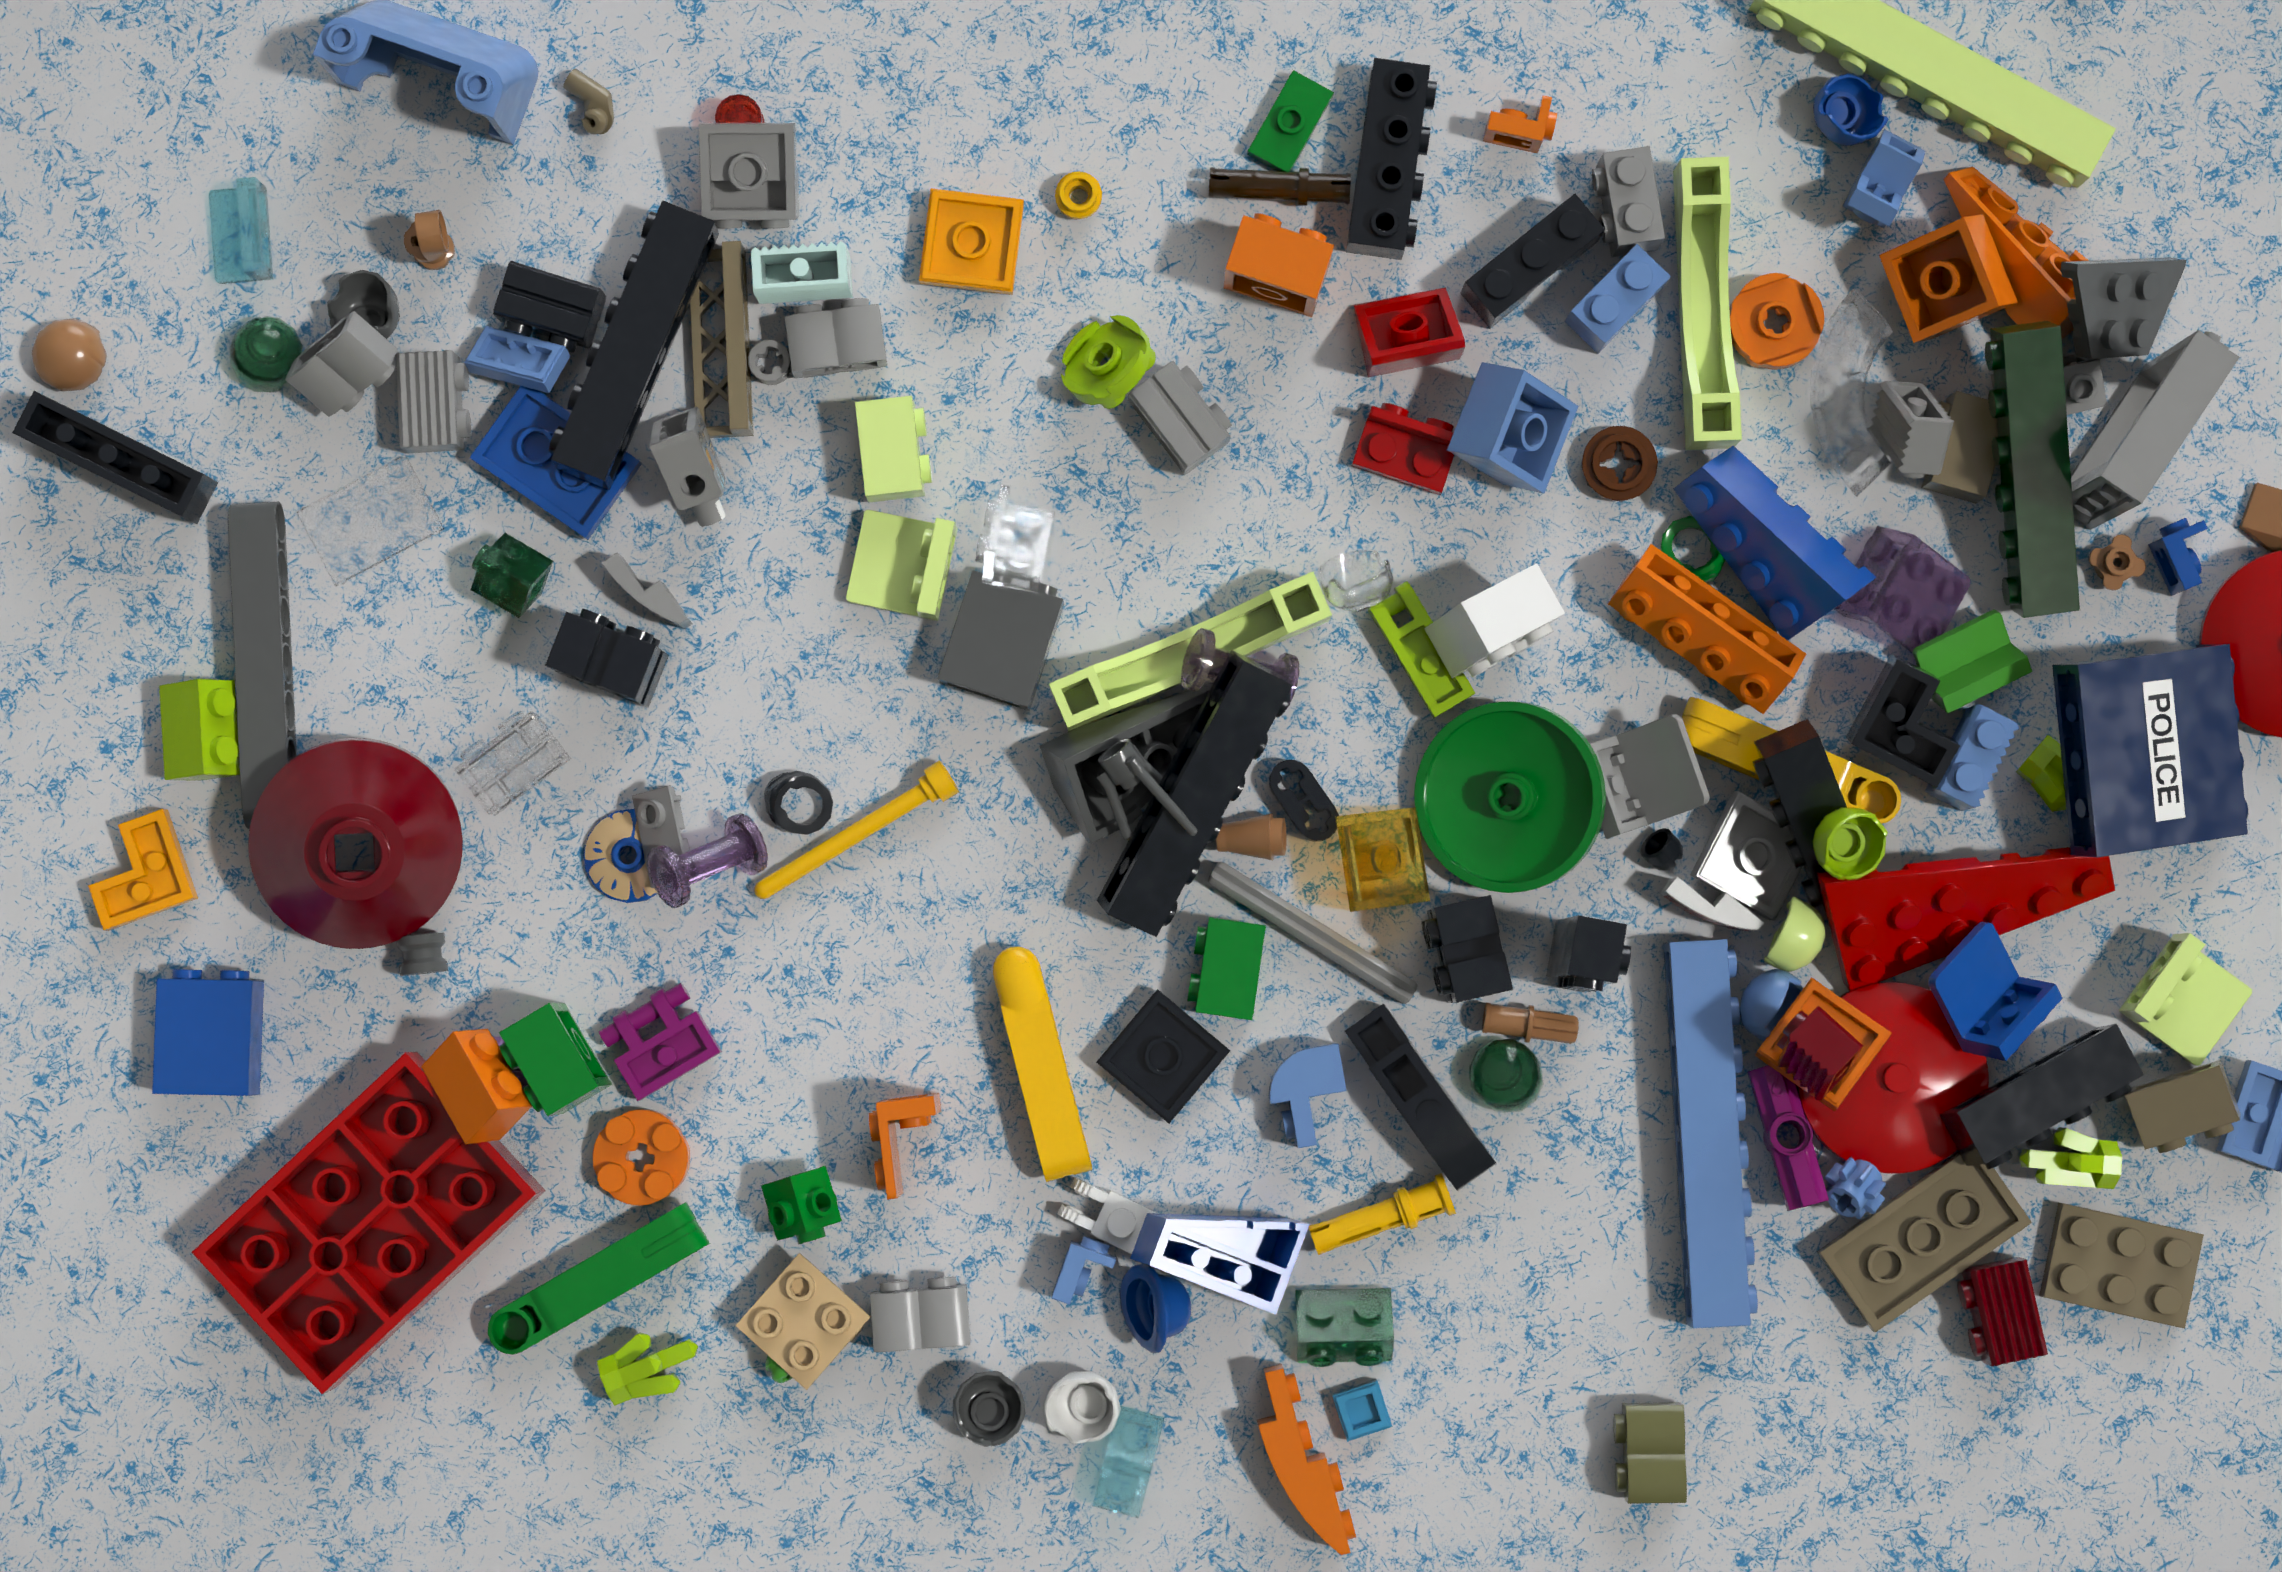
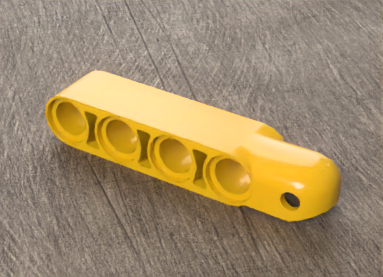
(1730, 742)
(1040, 1064)

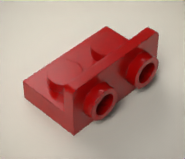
(1405, 448)

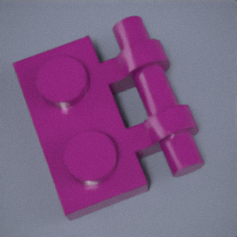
(667, 1054)

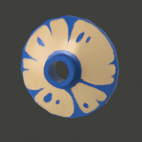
(603, 862)

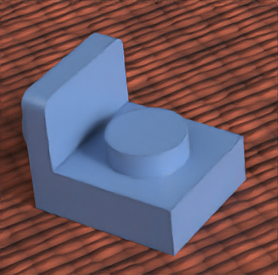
(1073, 1276)

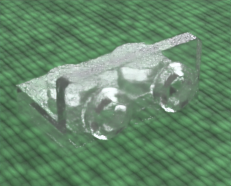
(1015, 544)

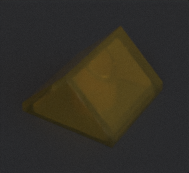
(1382, 859)

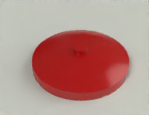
(2249, 618)
(1899, 1098)

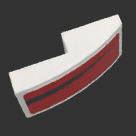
(1723, 911)

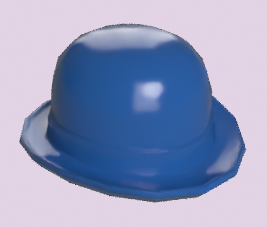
(1153, 1306)

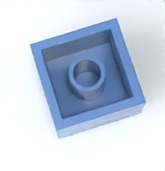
(1512, 427)

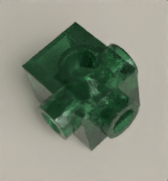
(510, 574)

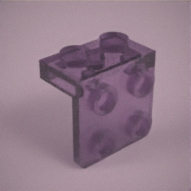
(1912, 591)

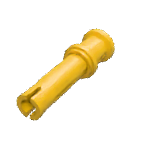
(1404, 1209)

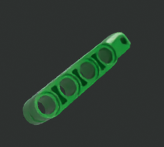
(596, 1281)

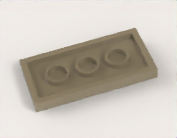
(1923, 1239)

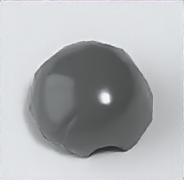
(370, 298)
(988, 1408)

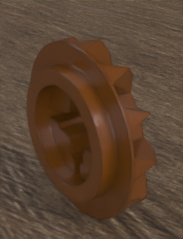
(1634, 447)

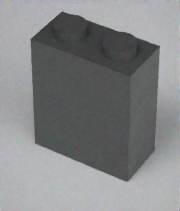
(1001, 641)

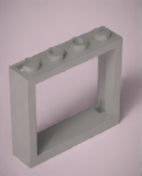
(2148, 428)

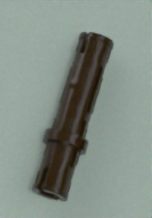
(1280, 185)

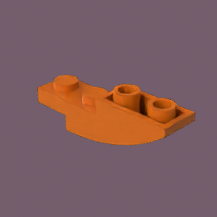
(1309, 1479)

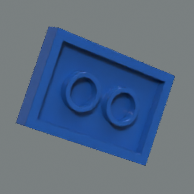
(520, 456)

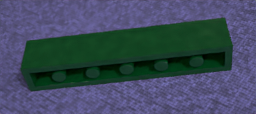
(2033, 468)

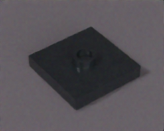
(1163, 1056)

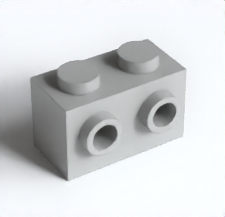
(1629, 200)

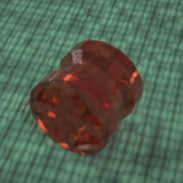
(739, 109)

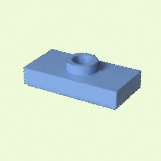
(517, 359)

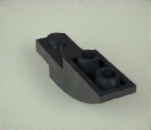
(1420, 1097)

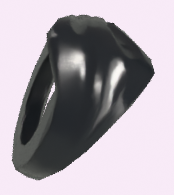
(797, 779)

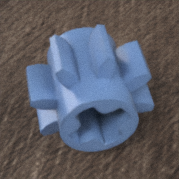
(1854, 1188)

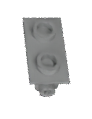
(660, 821)

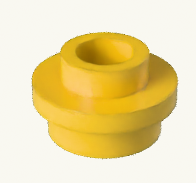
(1075, 181)

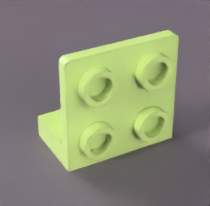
(902, 564)
(2186, 999)

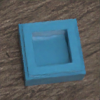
(1361, 1410)

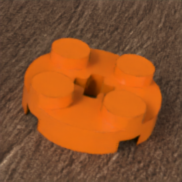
(1787, 297)
(618, 1173)

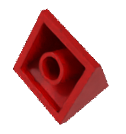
(1409, 332)

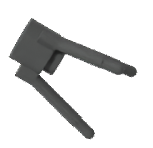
(1127, 767)

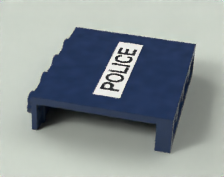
(2150, 750)

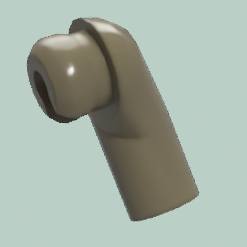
(596, 101)

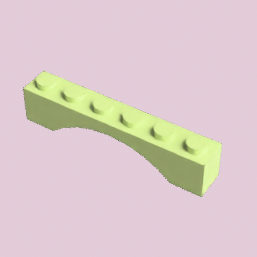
(1707, 357)
(1158, 666)

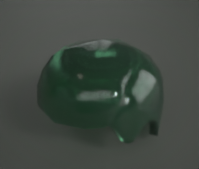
(264, 353)
(1506, 1075)

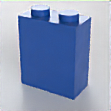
(208, 1034)

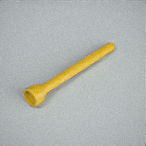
(933, 785)

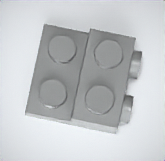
(748, 173)

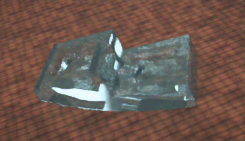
(1128, 1462)

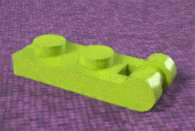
(1418, 653)

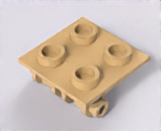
(803, 1321)

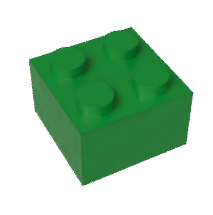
(553, 1059)

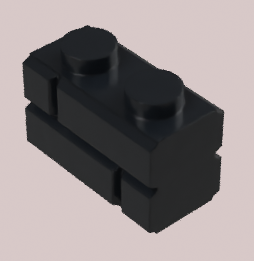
(549, 306)

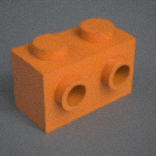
(476, 1086)

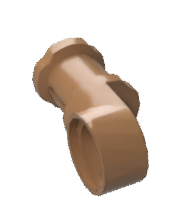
(429, 240)

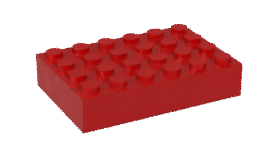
(365, 1225)

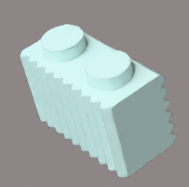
(801, 273)

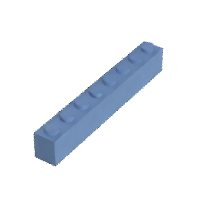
(1708, 1134)

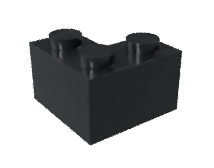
(1891, 725)

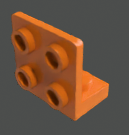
(911, 1112)

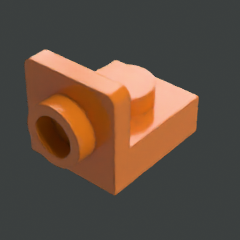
(1514, 130)

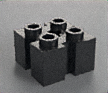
(607, 659)
(1467, 950)

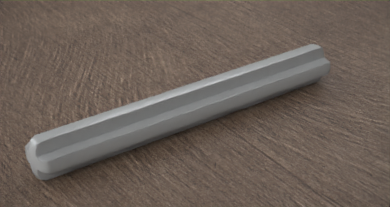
(1312, 933)

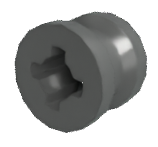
(422, 954)

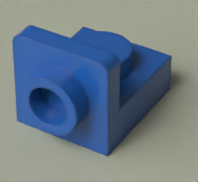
(2175, 561)

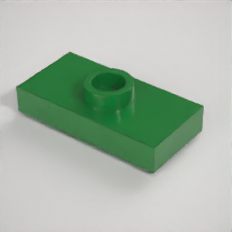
(1290, 122)

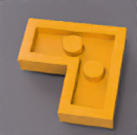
(158, 874)

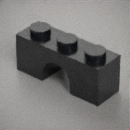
(1531, 260)

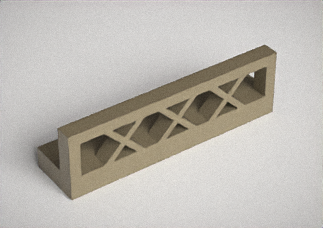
(737, 343)

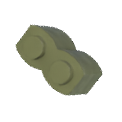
(1652, 1453)

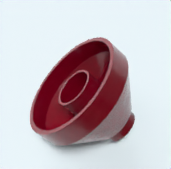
(355, 790)

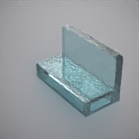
(241, 233)

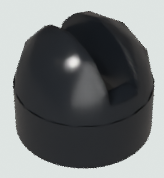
(1662, 849)

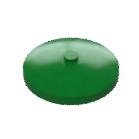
(1510, 796)

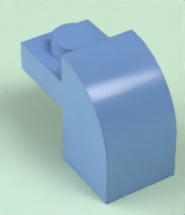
(1884, 179)
(1301, 1076)

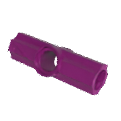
(1797, 1167)

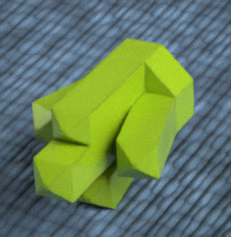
(2045, 773)
(2091, 1165)
(631, 1378)

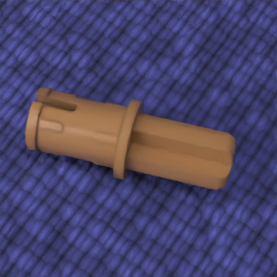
(1530, 1023)

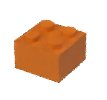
(1278, 264)
(1948, 278)

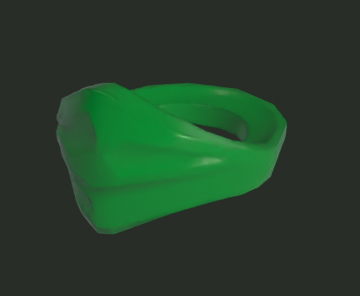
(1706, 572)

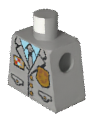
(685, 449)

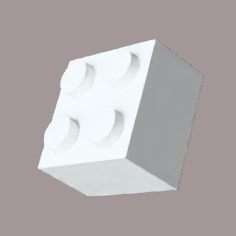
(1496, 623)

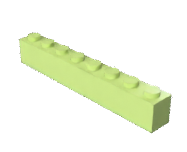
(1948, 82)

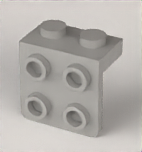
(1649, 775)

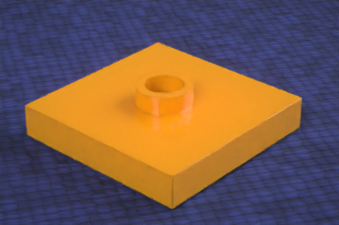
(971, 241)

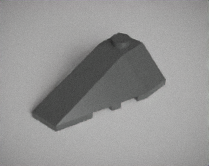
(1074, 756)

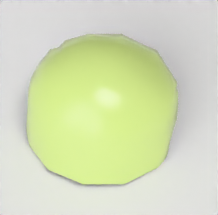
(1797, 938)

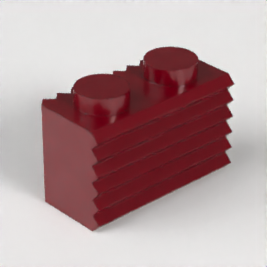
(1817, 1051)
(2002, 1312)

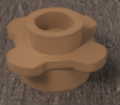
(2103, 562)

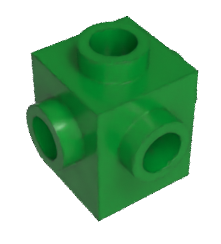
(802, 1205)

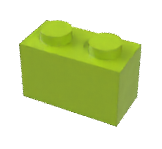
(199, 729)

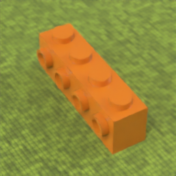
(1707, 629)

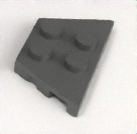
(2120, 303)

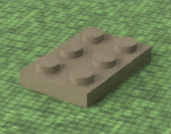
(2121, 1265)

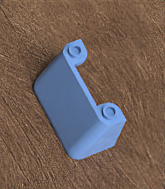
(491, 73)

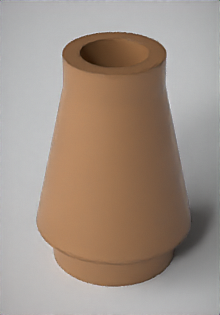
(1254, 837)

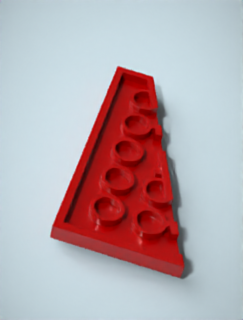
(1927, 908)

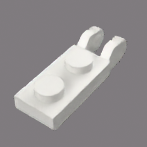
(1117, 1221)

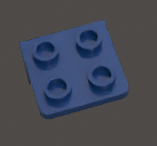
(1986, 998)

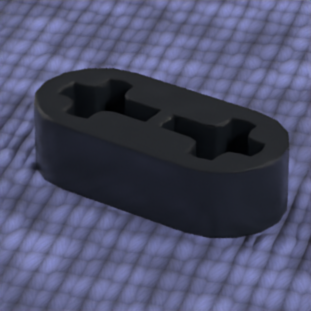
(1313, 793)

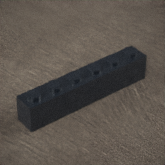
(634, 344)
(1201, 782)

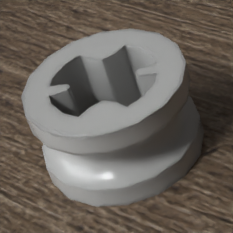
(761, 350)

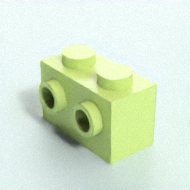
(891, 448)

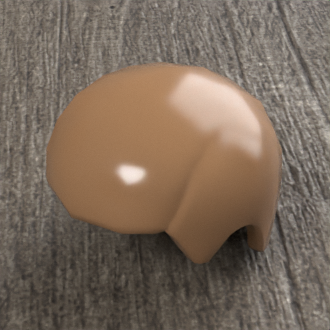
(69, 354)

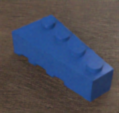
(1769, 543)

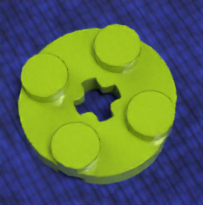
(1107, 383)

